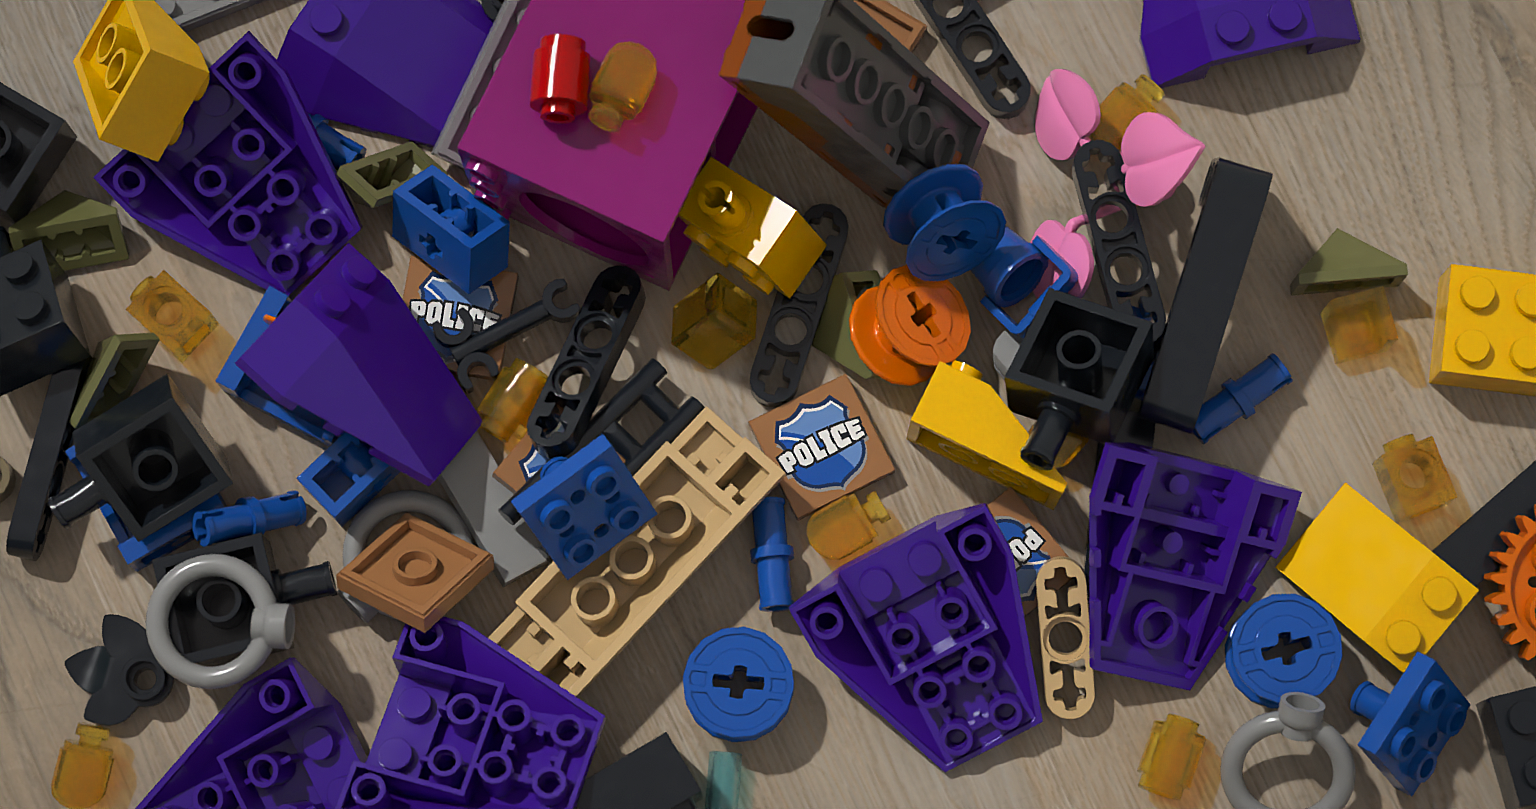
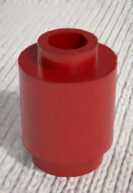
(560, 78)

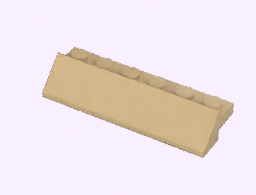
(701, 494)

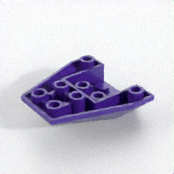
(243, 177)
(931, 635)
(473, 731)
(268, 748)

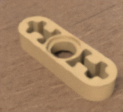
(1054, 679)

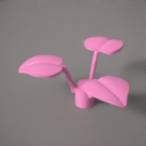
(1153, 152)

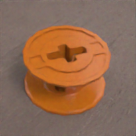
(909, 327)

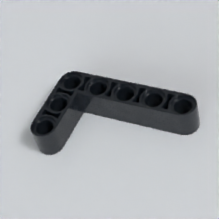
(1205, 293)

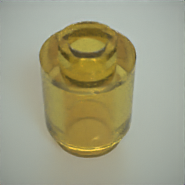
(511, 400)
(1171, 757)

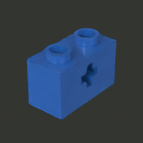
(450, 229)
(346, 477)

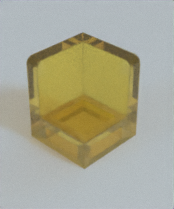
(714, 321)
(1359, 325)

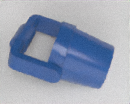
(1015, 272)

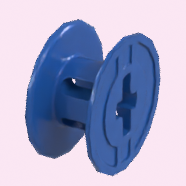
(944, 222)
(1259, 630)
(718, 659)

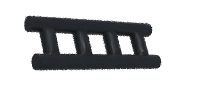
(605, 421)

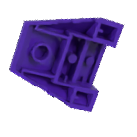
(1192, 35)
(385, 61)
(365, 368)
(1174, 558)

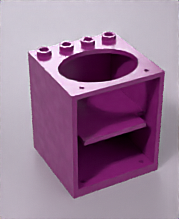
(601, 187)

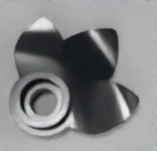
(113, 672)

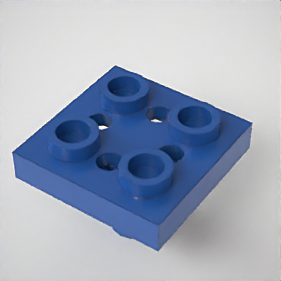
(576, 499)
(1410, 722)

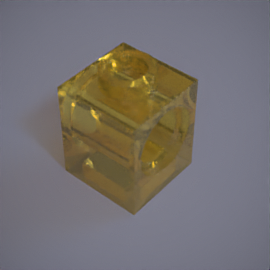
(187, 331)
(1408, 501)

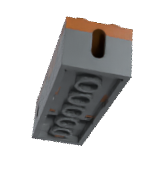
(850, 92)

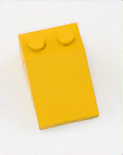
(139, 76)
(977, 430)
(1376, 578)

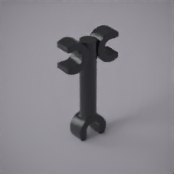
(471, 349)

